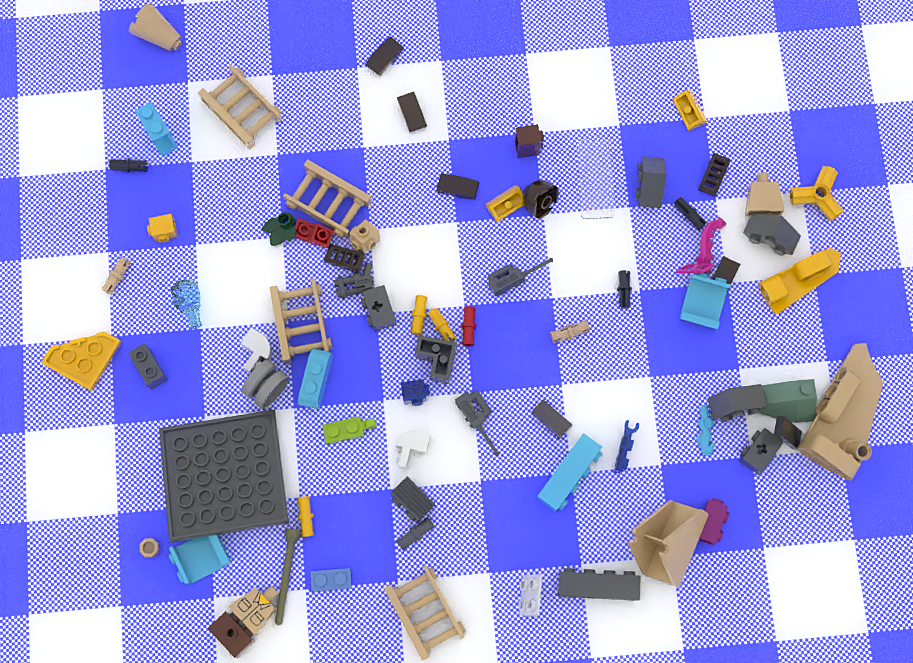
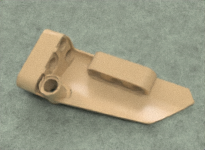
(845, 416)

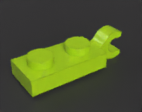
(346, 429)

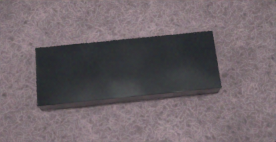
(787, 432)

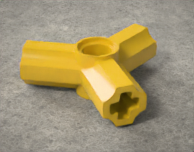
(823, 184)

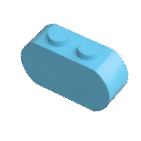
(315, 378)

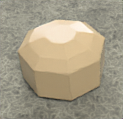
(149, 547)

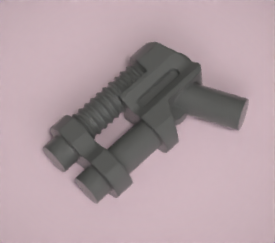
(362, 282)

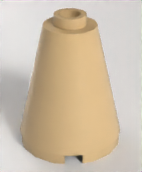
(155, 28)

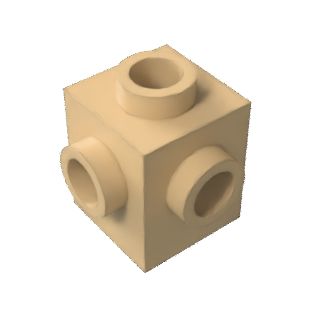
(364, 237)

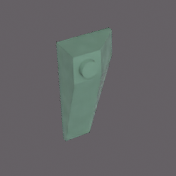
(791, 399)

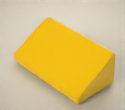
(689, 110)
(505, 203)

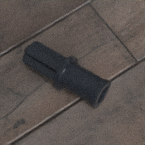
(128, 165)
(689, 213)
(624, 289)

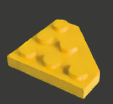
(83, 358)

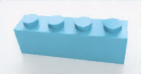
(569, 472)

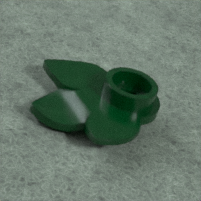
(279, 230)

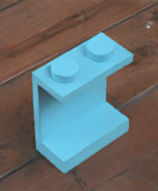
(156, 129)
(704, 300)
(199, 558)

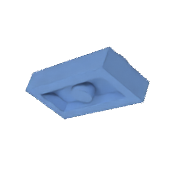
(331, 580)

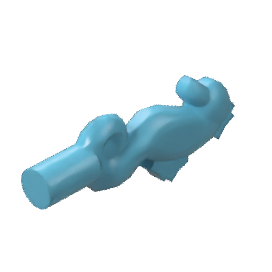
(704, 438)

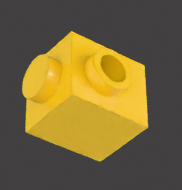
(162, 228)

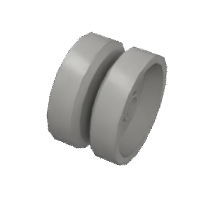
(265, 384)

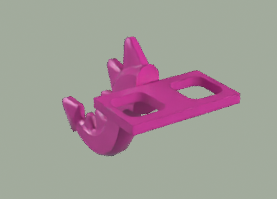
(705, 249)

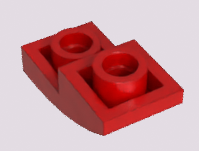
(312, 233)

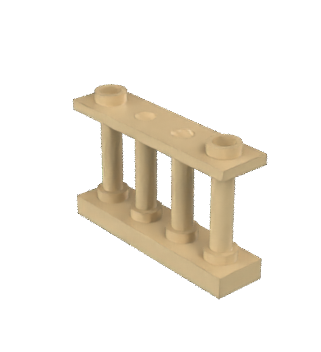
(234, 124)
(328, 180)
(281, 315)
(405, 611)

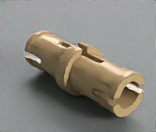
(116, 275)
(569, 331)

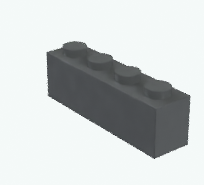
(599, 586)

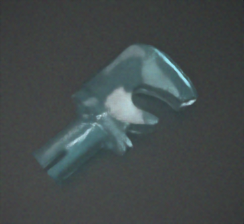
(187, 300)

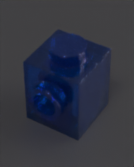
(415, 392)

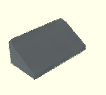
(551, 419)

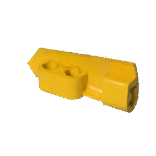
(795, 282)

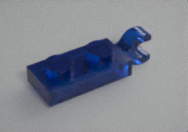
(625, 445)

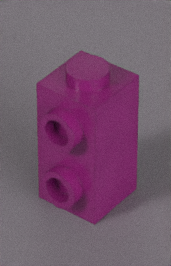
(717, 516)

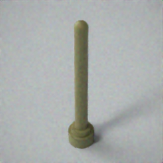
(291, 537)

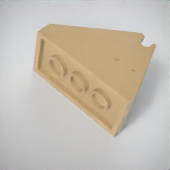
(667, 541)

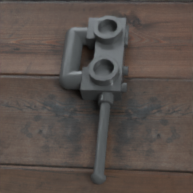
(512, 280)
(475, 419)

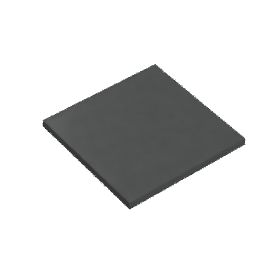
(223, 476)

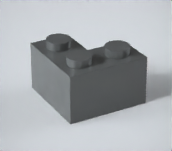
(652, 181)
(772, 231)
(439, 352)
(736, 402)

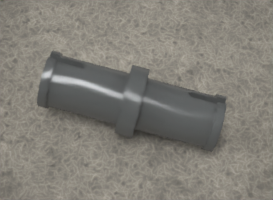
(415, 533)

